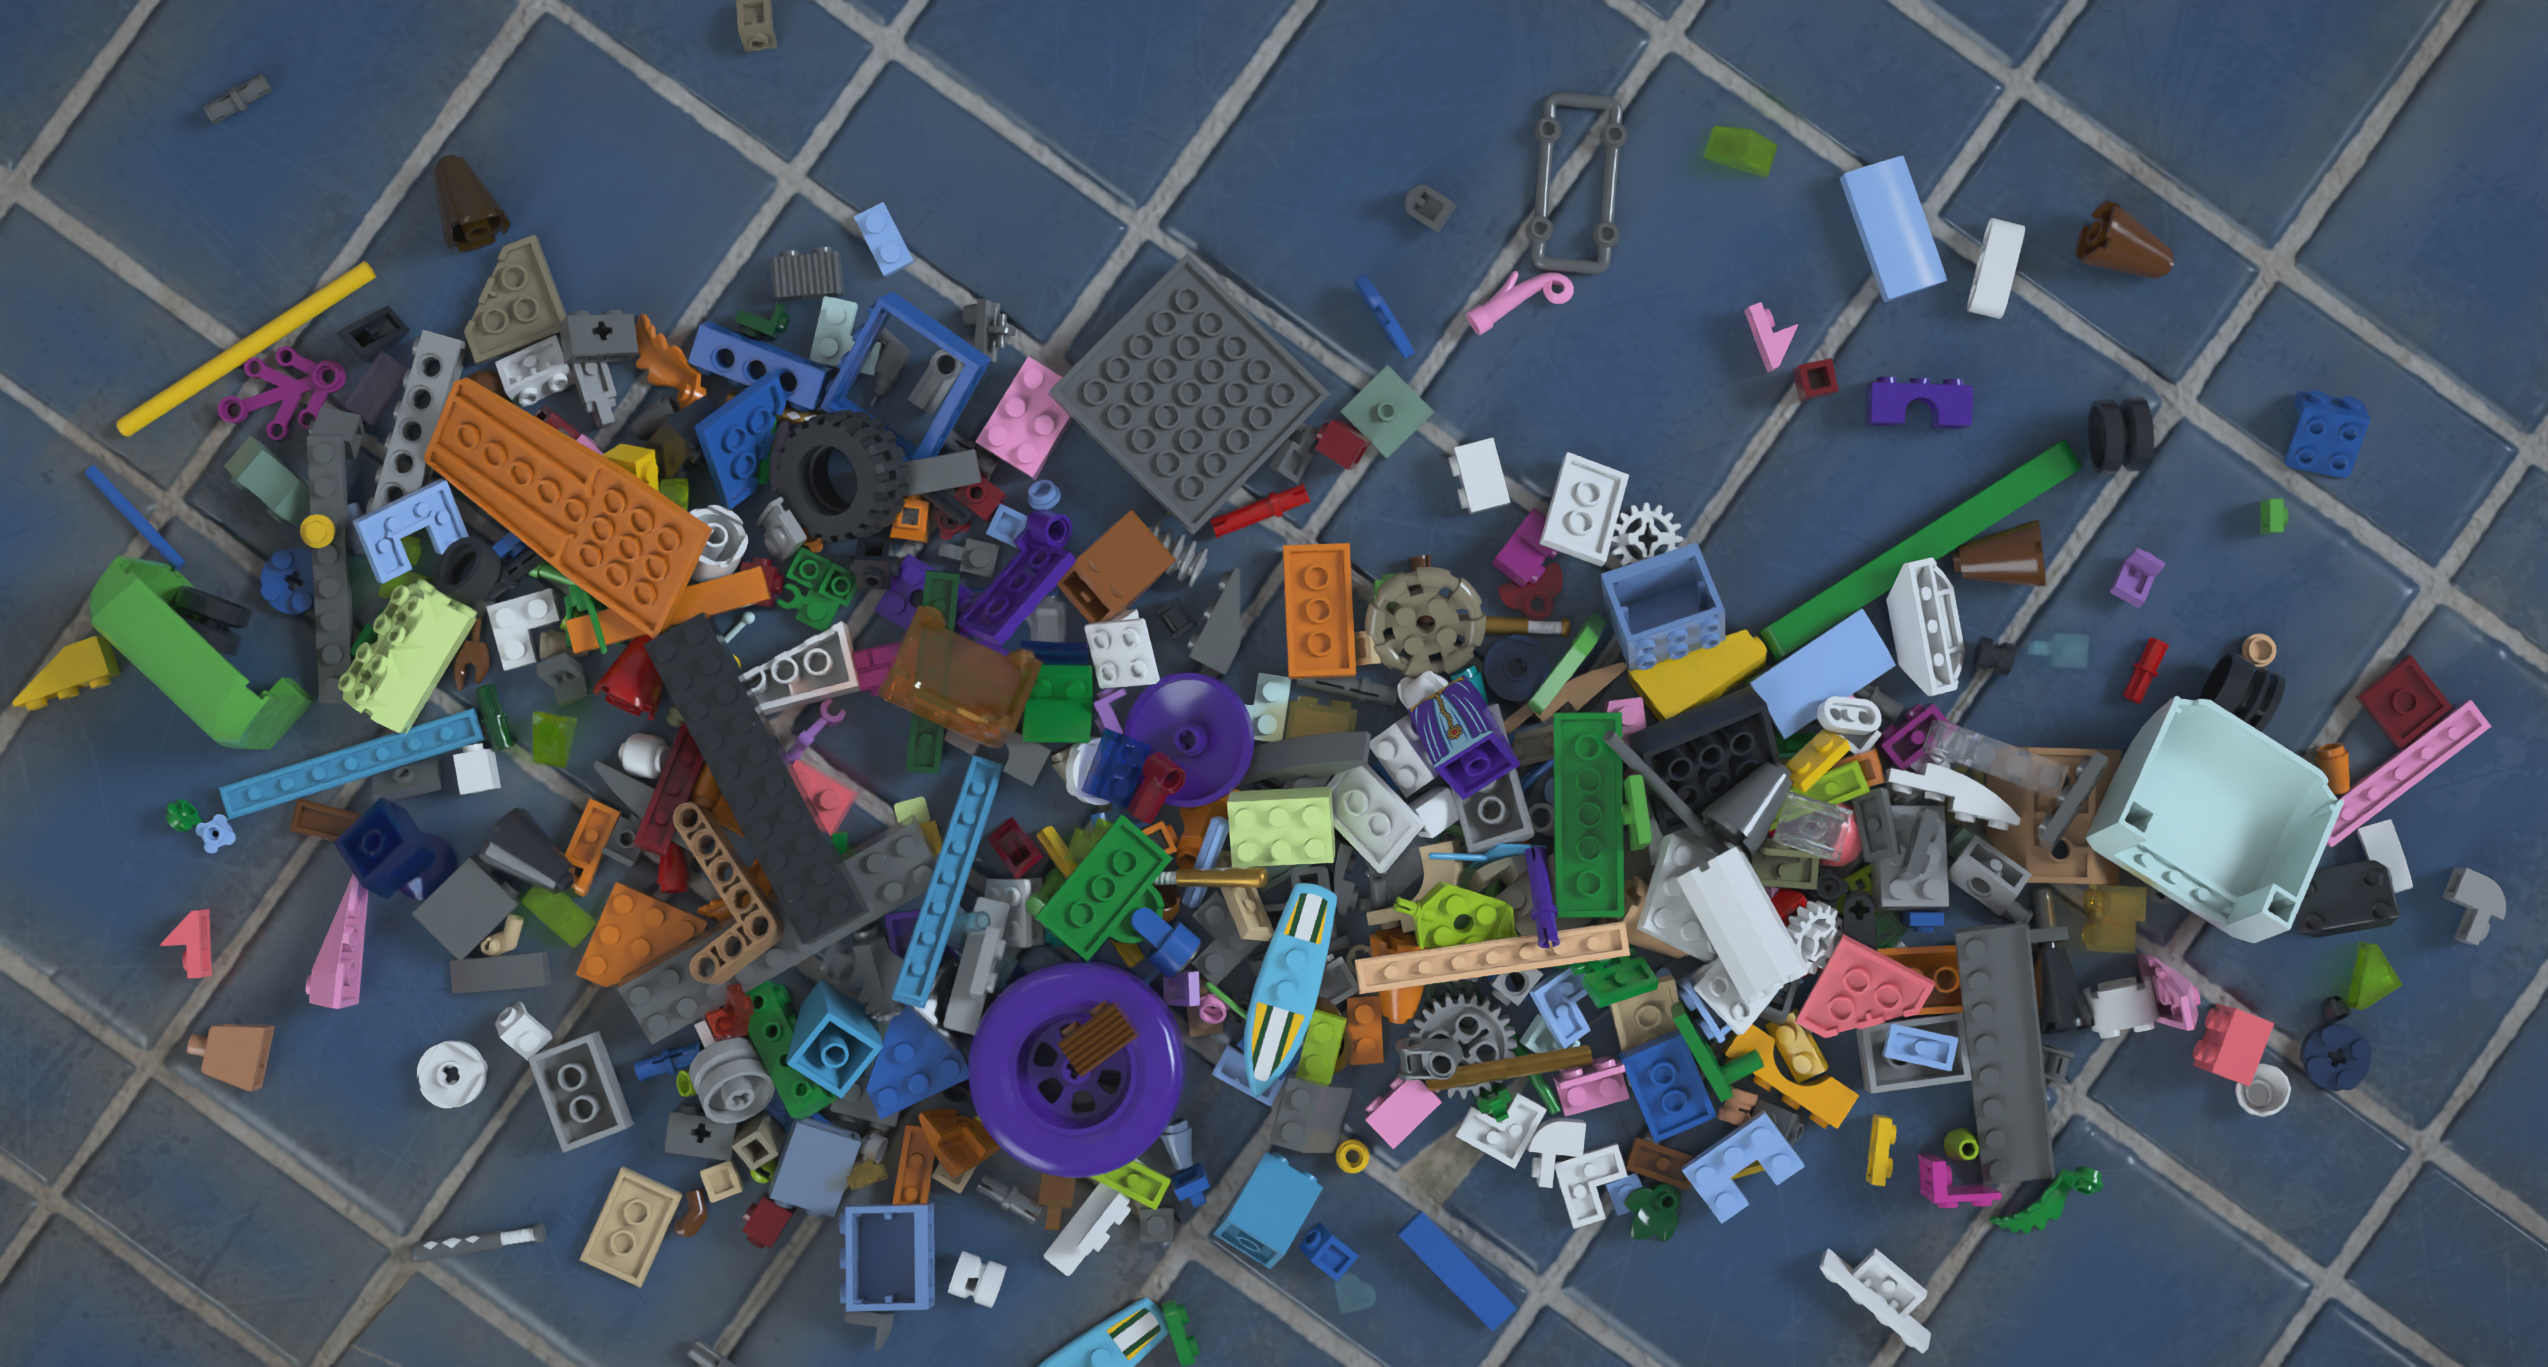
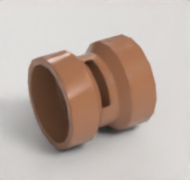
(1737, 1108)

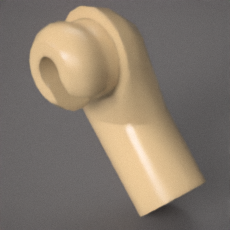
(505, 940)

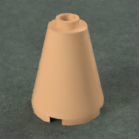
(1634, 900)

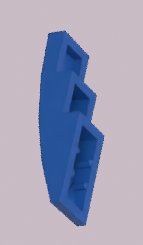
(1456, 1270)

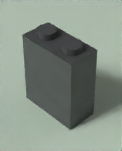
(468, 907)

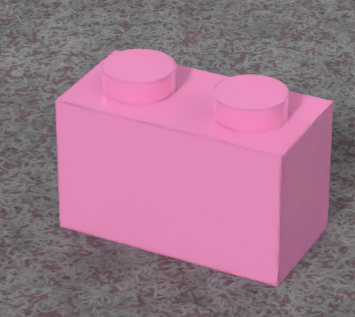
(1401, 1109)

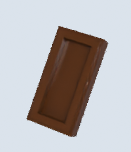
(321, 820)

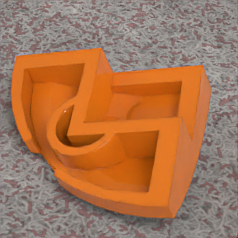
(957, 1140)

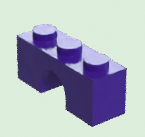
(1949, 402)

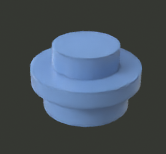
(1043, 495)

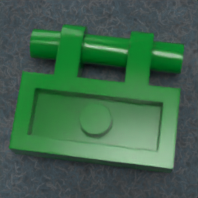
(1616, 983)

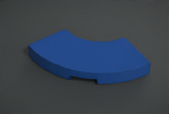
(1384, 316)

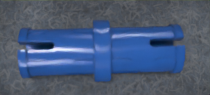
(667, 1062)

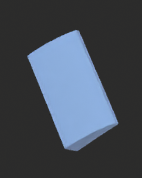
(1893, 228)
(1825, 667)

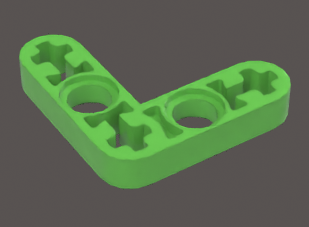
(1577, 652)

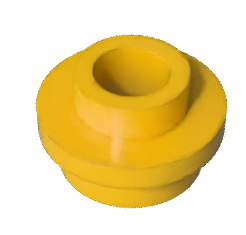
(1360, 1163)

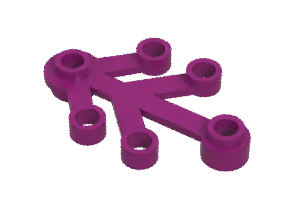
(288, 391)

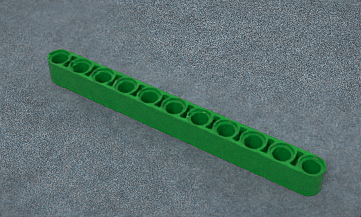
(1928, 542)

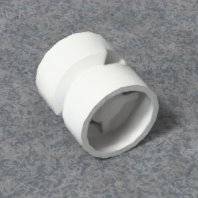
(986, 1288)

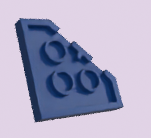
(739, 437)
(912, 1065)

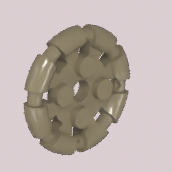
(1425, 641)

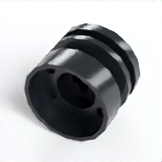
(2244, 693)

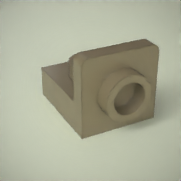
(755, 24)

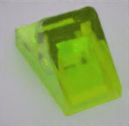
(413, 553)

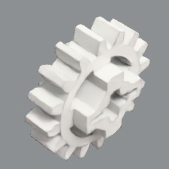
(1646, 521)
(1815, 933)

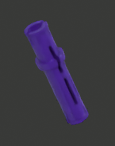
(1543, 909)

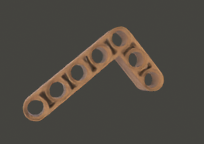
(732, 892)

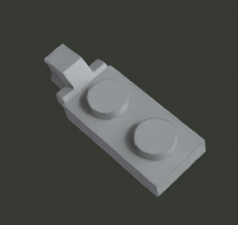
(595, 391)

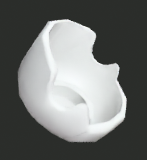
(2267, 1092)

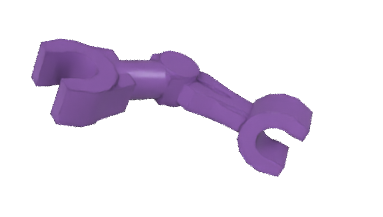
(807, 737)

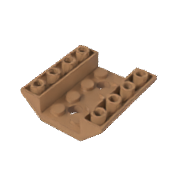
(2022, 841)

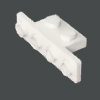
(1088, 1228)
(1884, 1291)

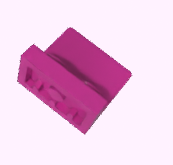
(1937, 1182)

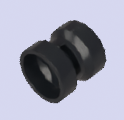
(1995, 656)

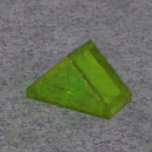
(1741, 149)
(552, 738)
(2371, 977)

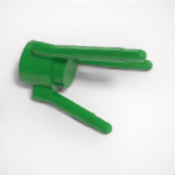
(585, 602)

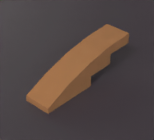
(1574, 692)

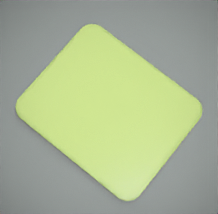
(913, 806)

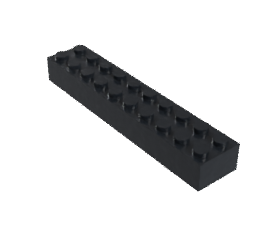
(756, 778)

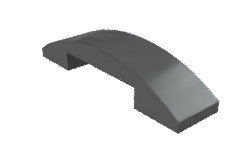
(940, 472)

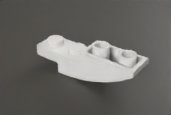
(1966, 797)

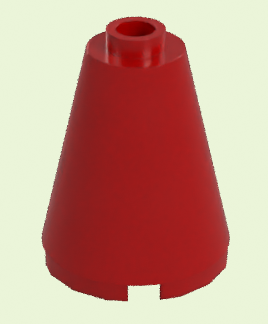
(633, 680)

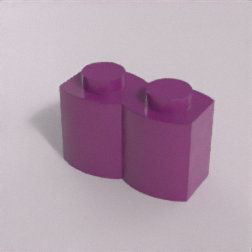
(1522, 553)

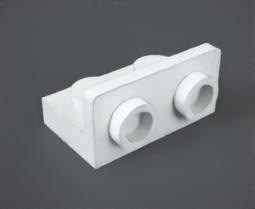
(535, 372)

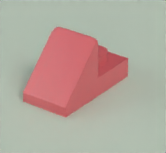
(195, 934)

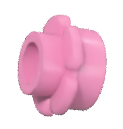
(1212, 1008)

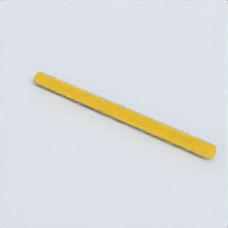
(245, 349)

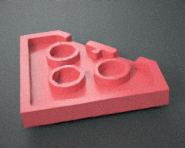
(1861, 991)

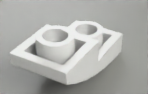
(2382, 844)

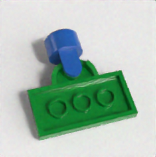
(1115, 899)

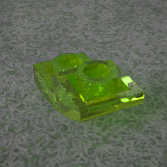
(560, 914)

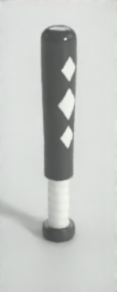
(467, 1244)

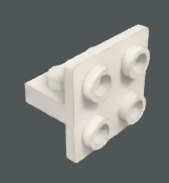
(1122, 651)
(1021, 927)
(1723, 997)

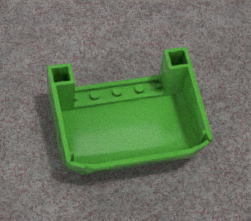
(137, 616)

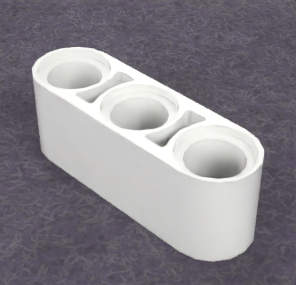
(1995, 268)

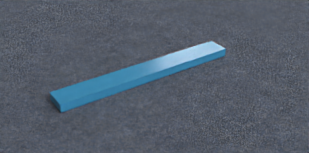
(352, 763)
(947, 882)

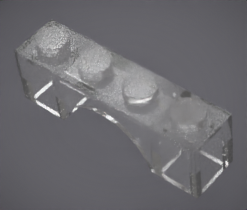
(1995, 758)

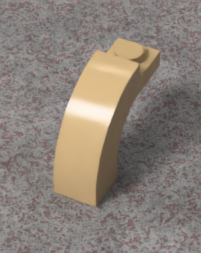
(1434, 871)

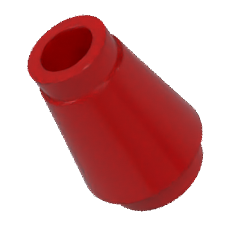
(673, 872)

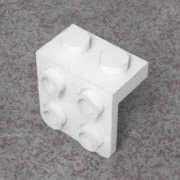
(1404, 756)

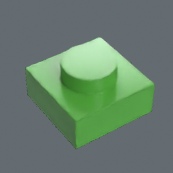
(2273, 516)

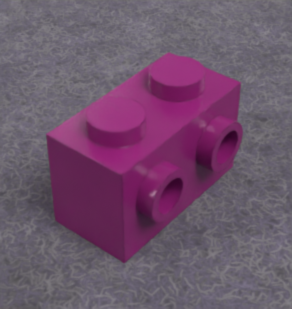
(1904, 743)

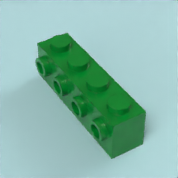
(772, 1032)

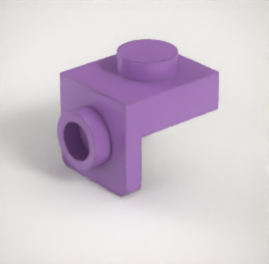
(2136, 577)
(1107, 717)

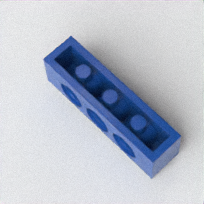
(708, 357)

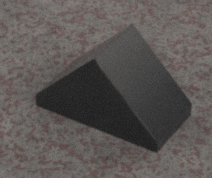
(374, 334)

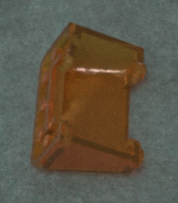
(959, 680)

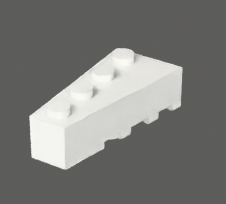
(807, 673)

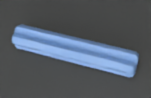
(1207, 858)

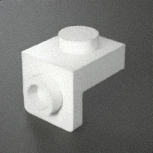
(521, 1030)

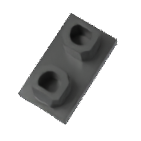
(990, 327)

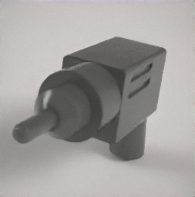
(889, 365)

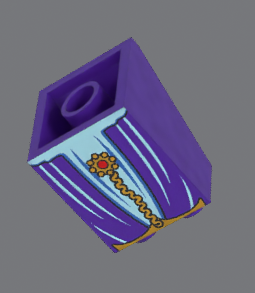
(1462, 737)

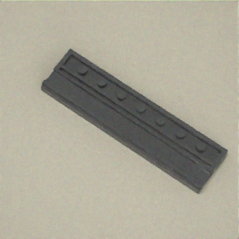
(2004, 1052)

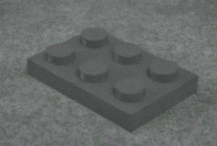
(2072, 800)

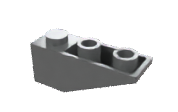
(1221, 635)

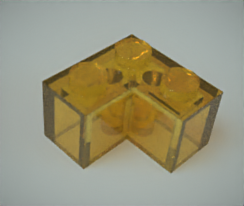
(2113, 917)

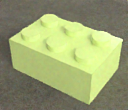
(1281, 827)

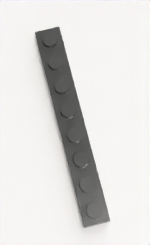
(331, 564)

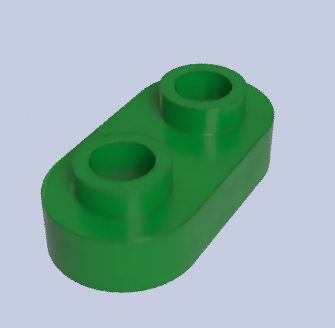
(1185, 1346)

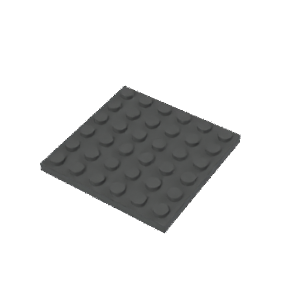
(1189, 394)

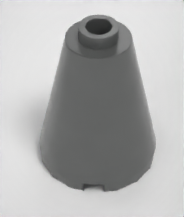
(1750, 807)

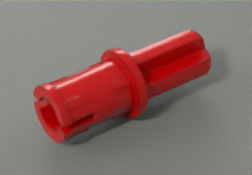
(2145, 670)

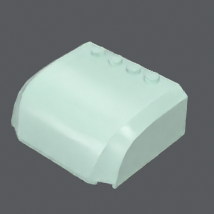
(2217, 818)

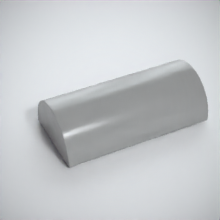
(1496, 811)

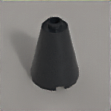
(527, 853)
(2058, 991)

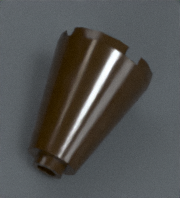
(466, 206)

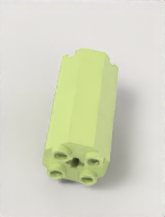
(413, 649)

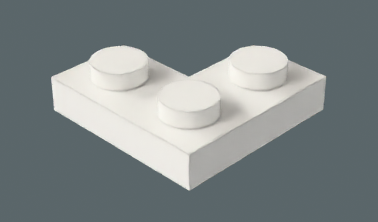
(513, 622)
(1503, 1139)
(1579, 1180)

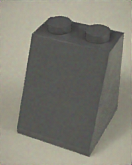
(1310, 1115)

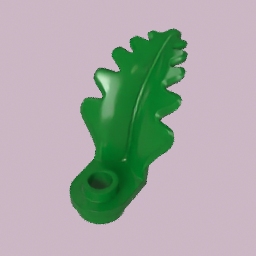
(2052, 1200)

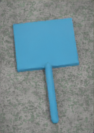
(1496, 853)

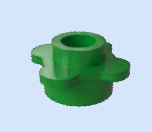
(182, 815)

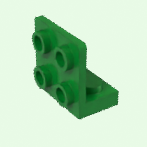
(1060, 705)

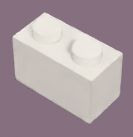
(1480, 476)

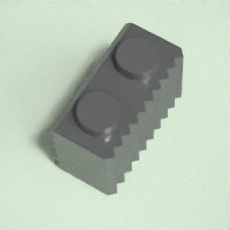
(807, 275)

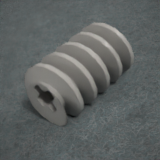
(1187, 560)

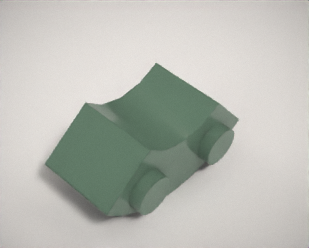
(266, 476)

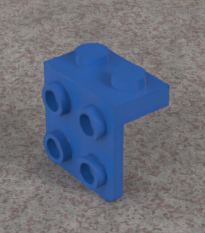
(2327, 433)

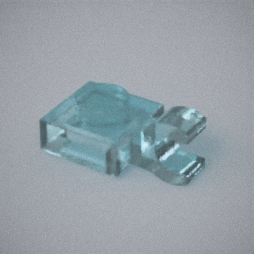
(2064, 650)

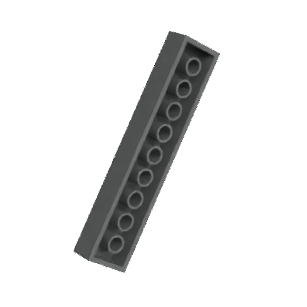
(885, 870)

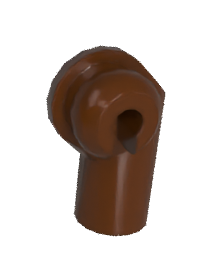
(695, 1217)

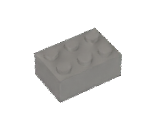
(1923, 893)
(1890, 1074)
(581, 1091)

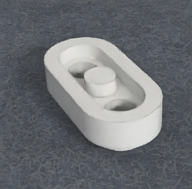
(1842, 714)

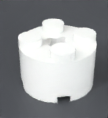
(724, 544)
(2122, 1006)

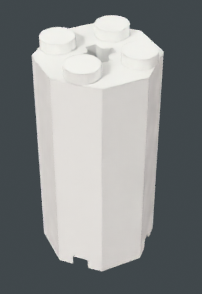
(1743, 925)

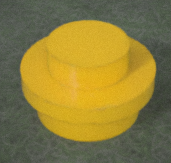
(317, 531)

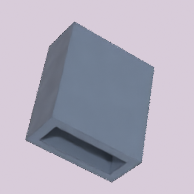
(814, 1167)

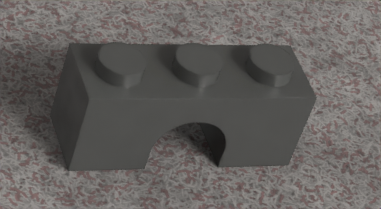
(1025, 758)

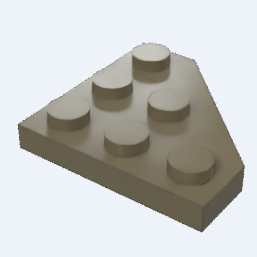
(516, 304)

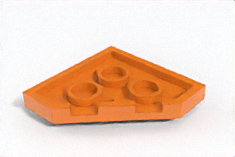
(633, 933)

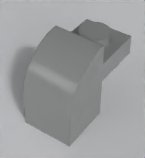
(2482, 901)

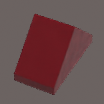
(1015, 848)

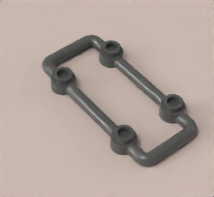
(1612, 139)

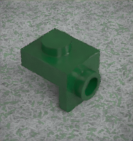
(756, 326)

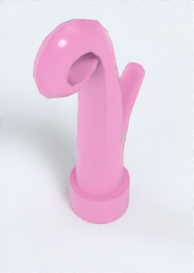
(1510, 296)

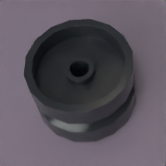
(2120, 435)
(211, 615)

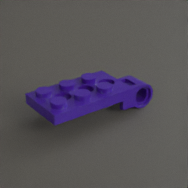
(1023, 580)
(898, 606)

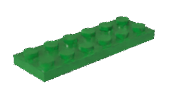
(1587, 816)

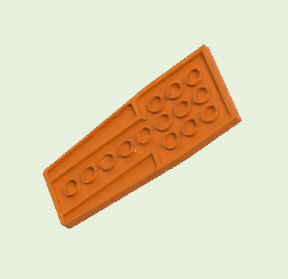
(569, 505)

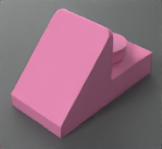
(1770, 345)

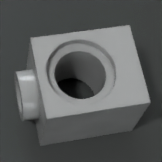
(1530, 978)

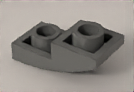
(1343, 888)

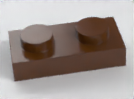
(1658, 1162)

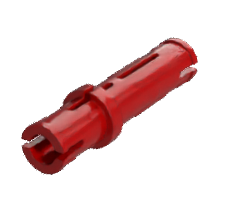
(1260, 510)

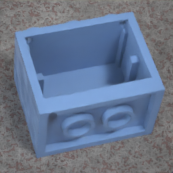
(1663, 607)
(888, 1257)

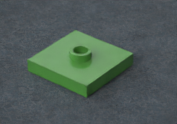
(1635, 813)

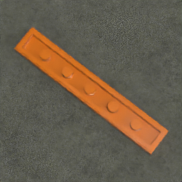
(709, 597)

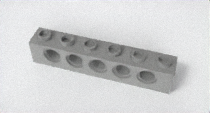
(427, 348)

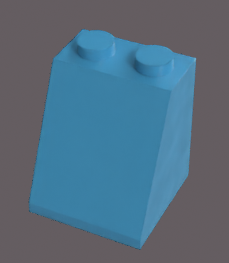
(833, 1039)
(1269, 1210)

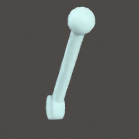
(747, 618)

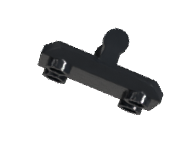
(2348, 900)

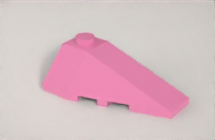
(339, 963)
(2173, 993)

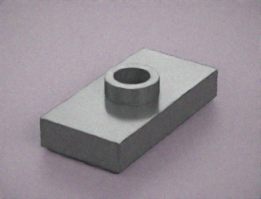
(407, 781)

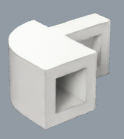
(1555, 1138)

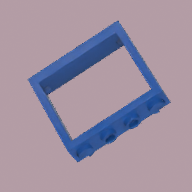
(865, 340)

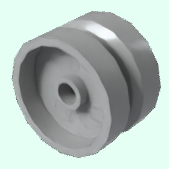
(731, 1080)

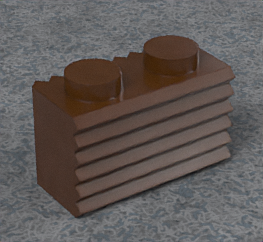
(1097, 1038)

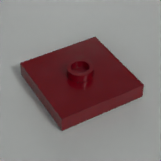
(2403, 701)

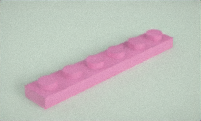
(2408, 768)

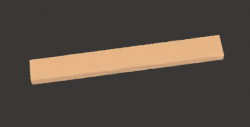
(1490, 958)

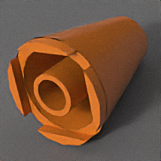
(1398, 1003)

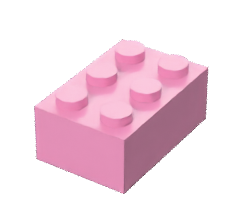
(1026, 421)

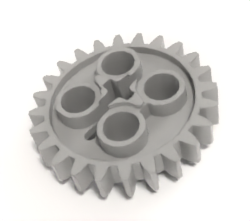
(1445, 1020)

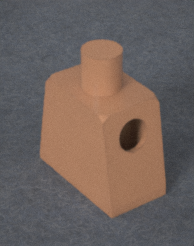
(234, 1053)

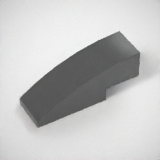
(500, 972)

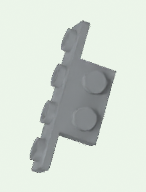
(976, 969)

